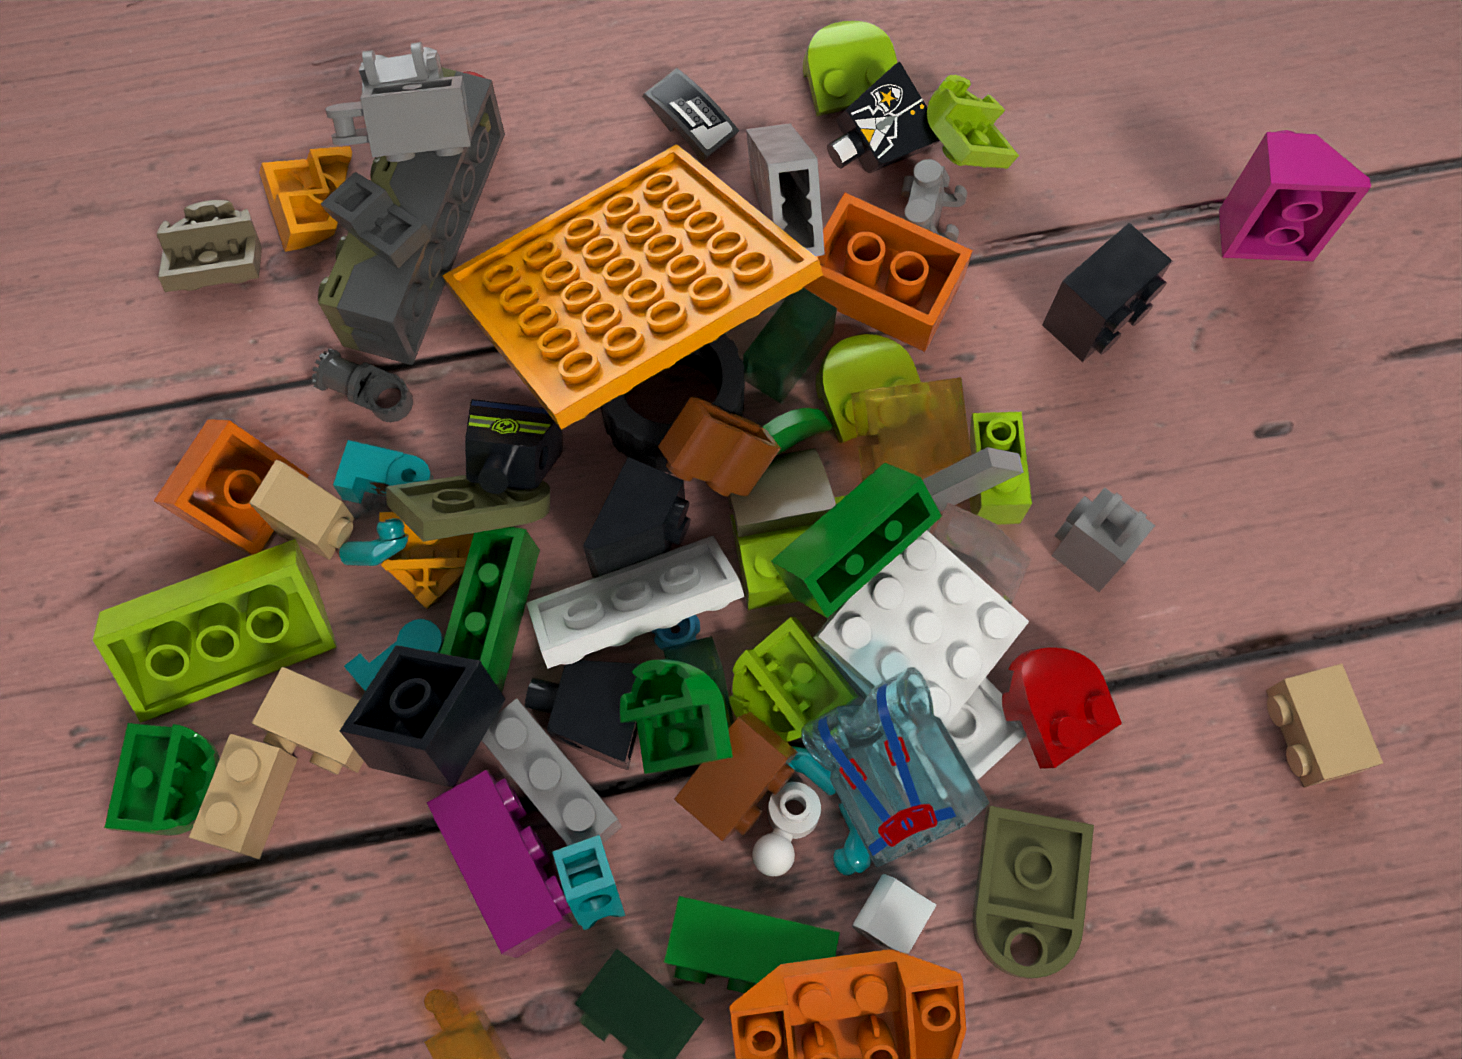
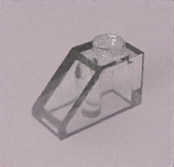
(983, 549)

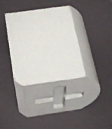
(893, 915)

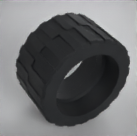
(641, 437)

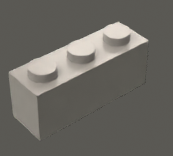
(548, 777)

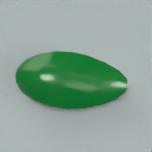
(797, 426)

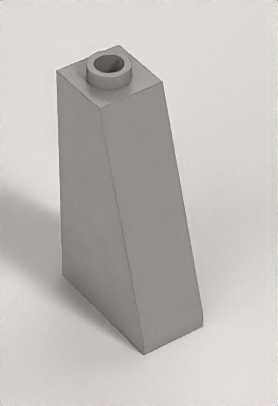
(787, 183)

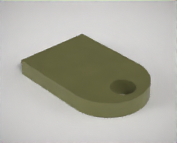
(459, 507)
(1033, 885)

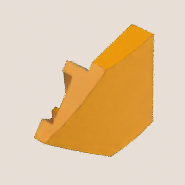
(428, 566)

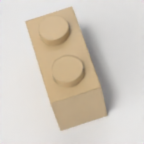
(309, 717)
(1322, 726)
(244, 796)

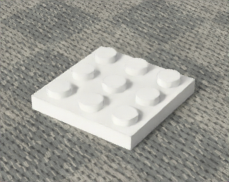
(928, 616)

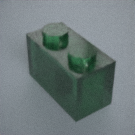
(789, 344)
(636, 1011)

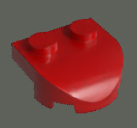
(1059, 703)

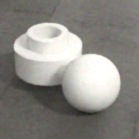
(774, 851)

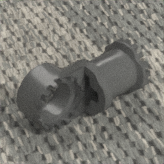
(361, 384)

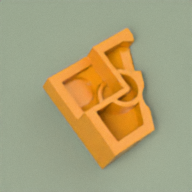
(297, 191)

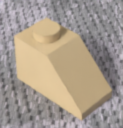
(302, 511)

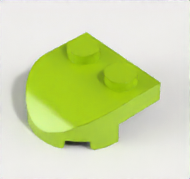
(845, 62)
(968, 126)
(856, 366)
(787, 681)

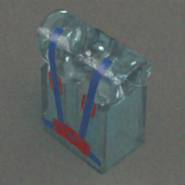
(895, 768)

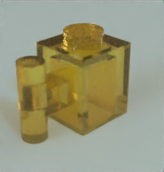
(461, 1035)

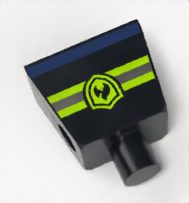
(510, 445)

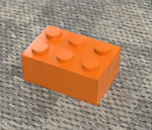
(888, 271)

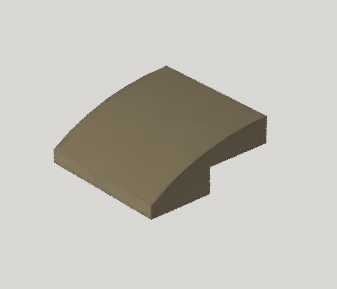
(787, 495)

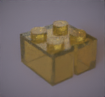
(916, 424)

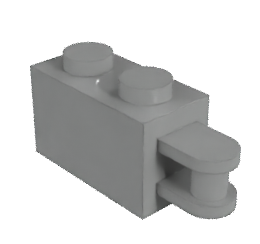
(407, 119)
(1100, 537)

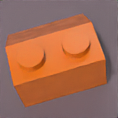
(217, 483)

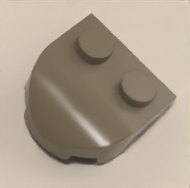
(209, 247)

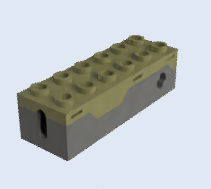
(390, 307)

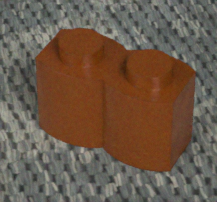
(718, 448)

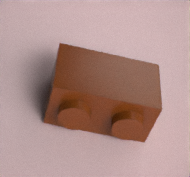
(727, 791)

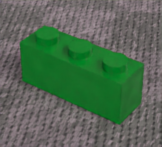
(856, 539)
(492, 599)
(739, 943)

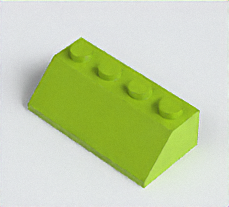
(214, 630)

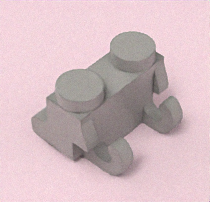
(420, 65)
(928, 197)

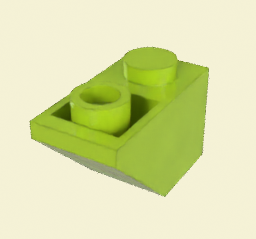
(1011, 499)

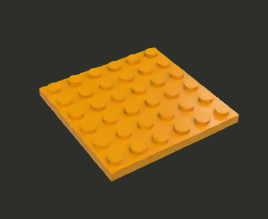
(628, 282)

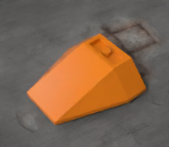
(852, 1009)

